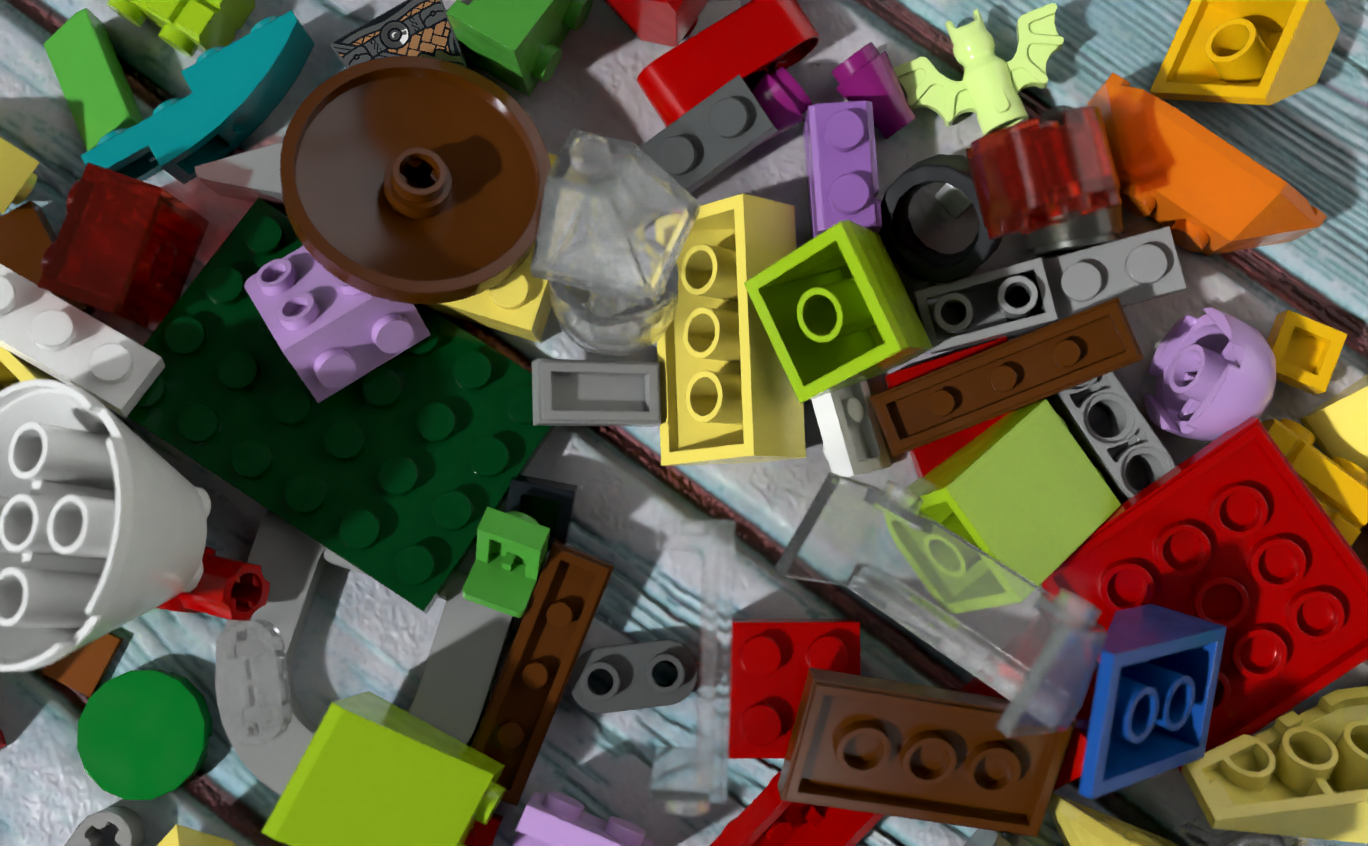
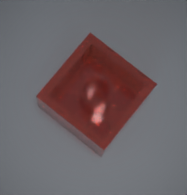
(122, 248)

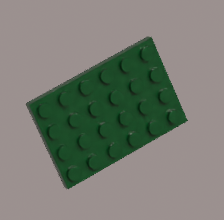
(376, 472)

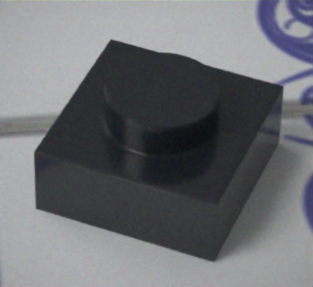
(546, 502)

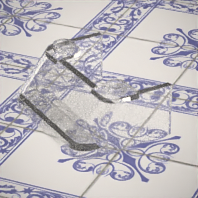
(953, 597)

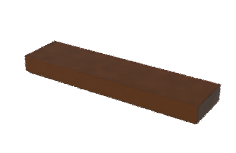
(1007, 377)
(541, 663)

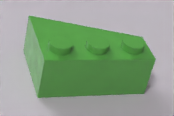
(516, 37)

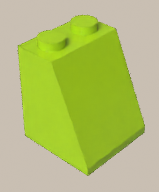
(837, 311)
(1020, 492)
(384, 782)

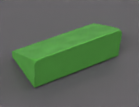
(91, 78)

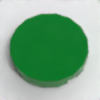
(144, 734)

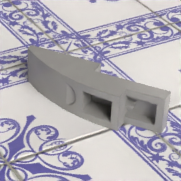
(1046, 291)

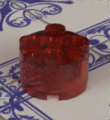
(1043, 172)

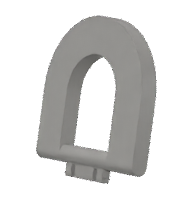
(454, 679)

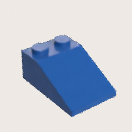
(1150, 697)

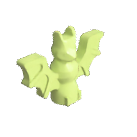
(988, 82)

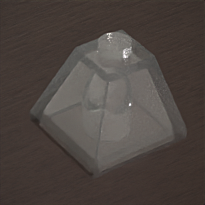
(611, 220)

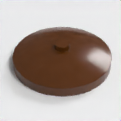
(414, 179)

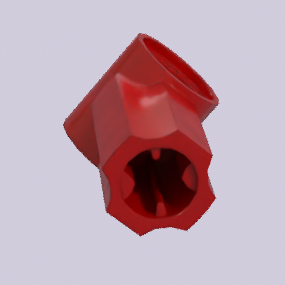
(225, 590)

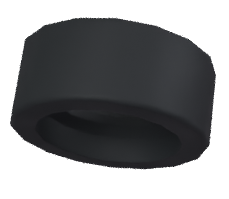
(898, 235)

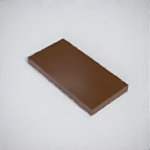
(918, 755)

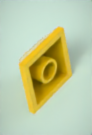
(1246, 51)

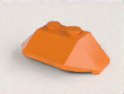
(1195, 179)

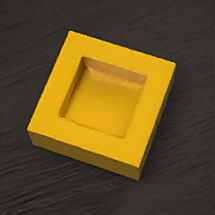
(1304, 351)

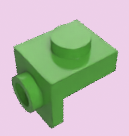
(507, 561)

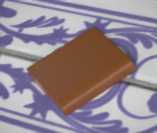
(87, 666)

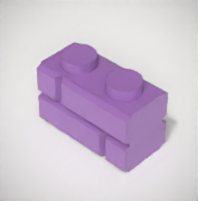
(841, 165)

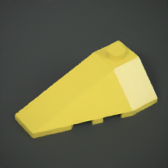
(1295, 777)

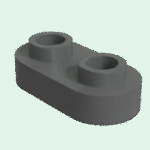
(633, 676)

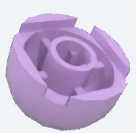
(1210, 376)

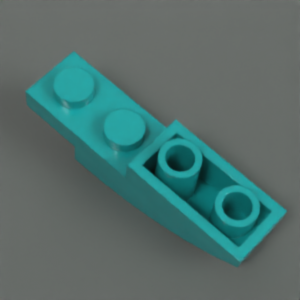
(229, 99)

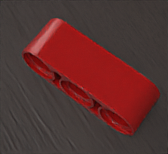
(744, 43)

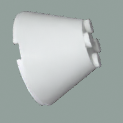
(86, 524)

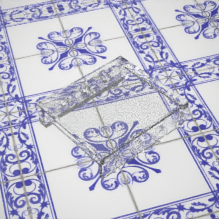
(697, 776)

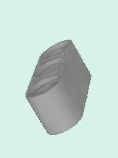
(1127, 438)

